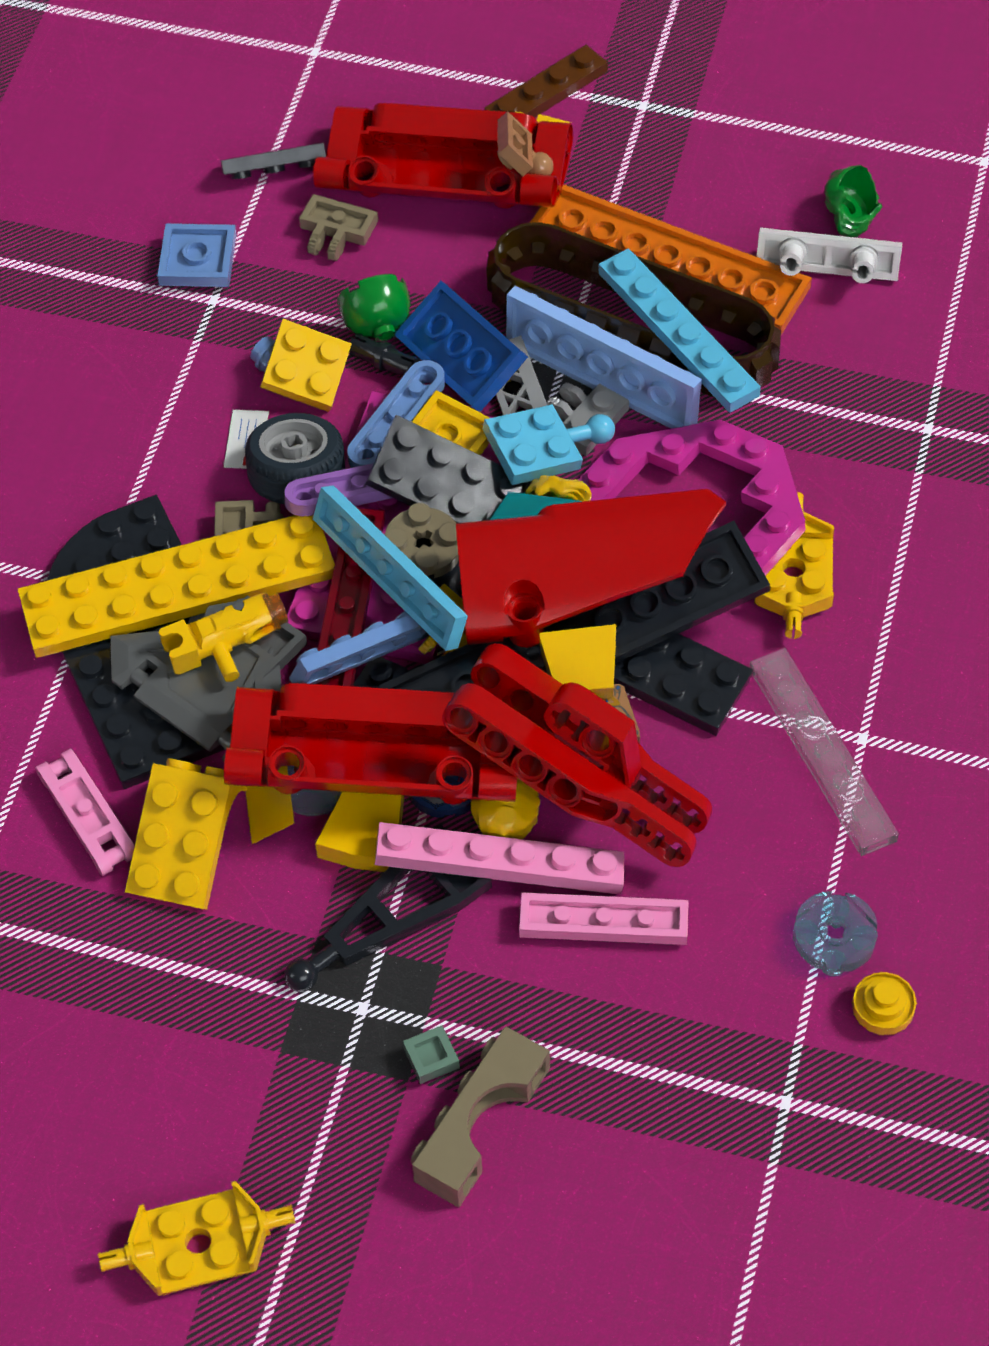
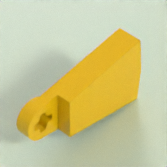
(353, 828)

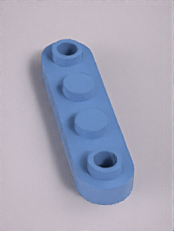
(405, 401)

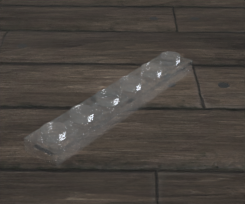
(824, 752)

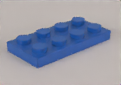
(467, 347)

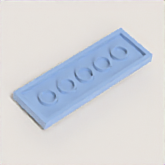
(599, 357)

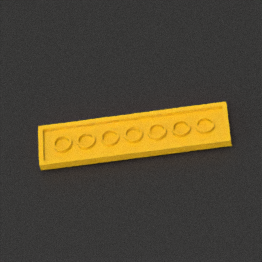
(174, 583)

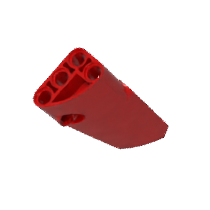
(574, 559)

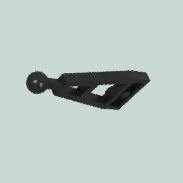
(460, 891)

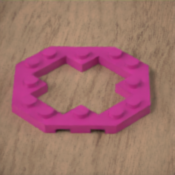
(675, 448)

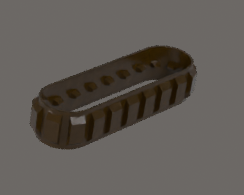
(580, 257)

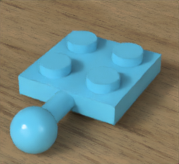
(539, 444)

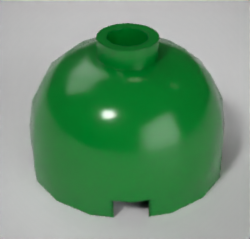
(375, 307)

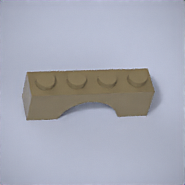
(508, 1072)

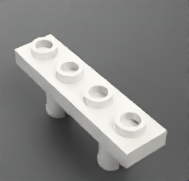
(830, 254)

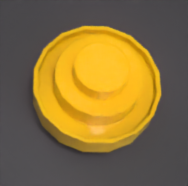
(884, 1003)

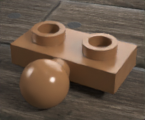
(516, 148)

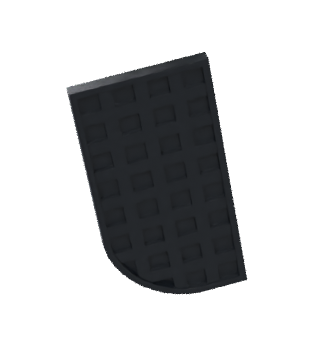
(126, 727)

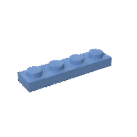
(350, 652)

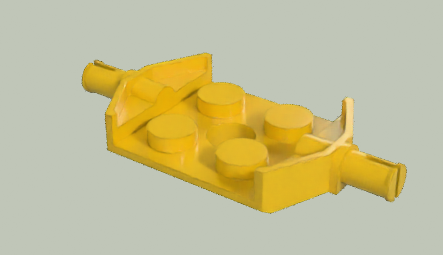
(814, 588)
(161, 1239)

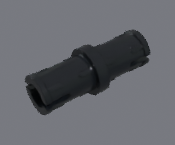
(381, 355)

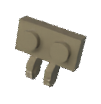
(337, 220)

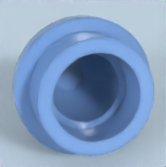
(261, 353)

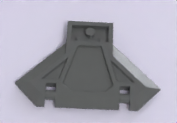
(200, 699)

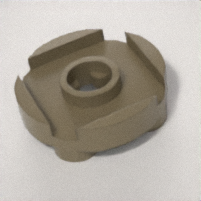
(427, 523)

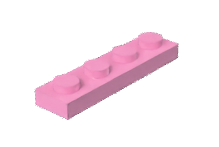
(604, 918)

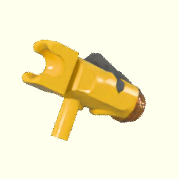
(221, 630)

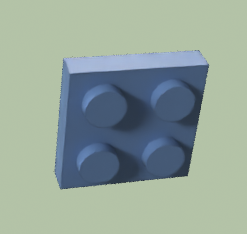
(197, 255)

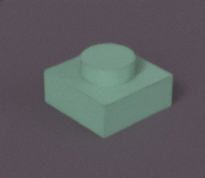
(431, 1054)

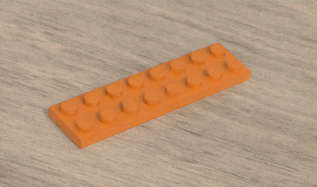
(679, 251)

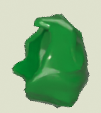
(852, 200)

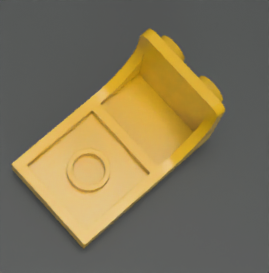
(180, 833)

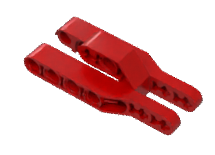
(574, 753)

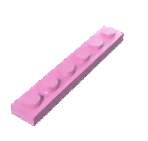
(500, 858)

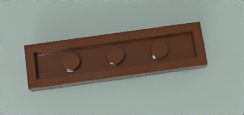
(553, 83)

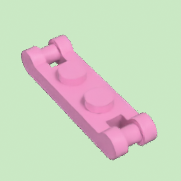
(86, 811)

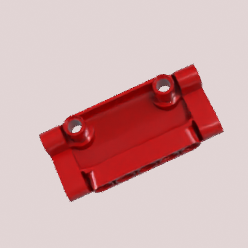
(438, 155)
(356, 744)

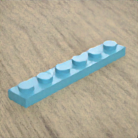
(679, 330)
(390, 568)

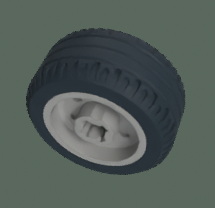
(291, 449)

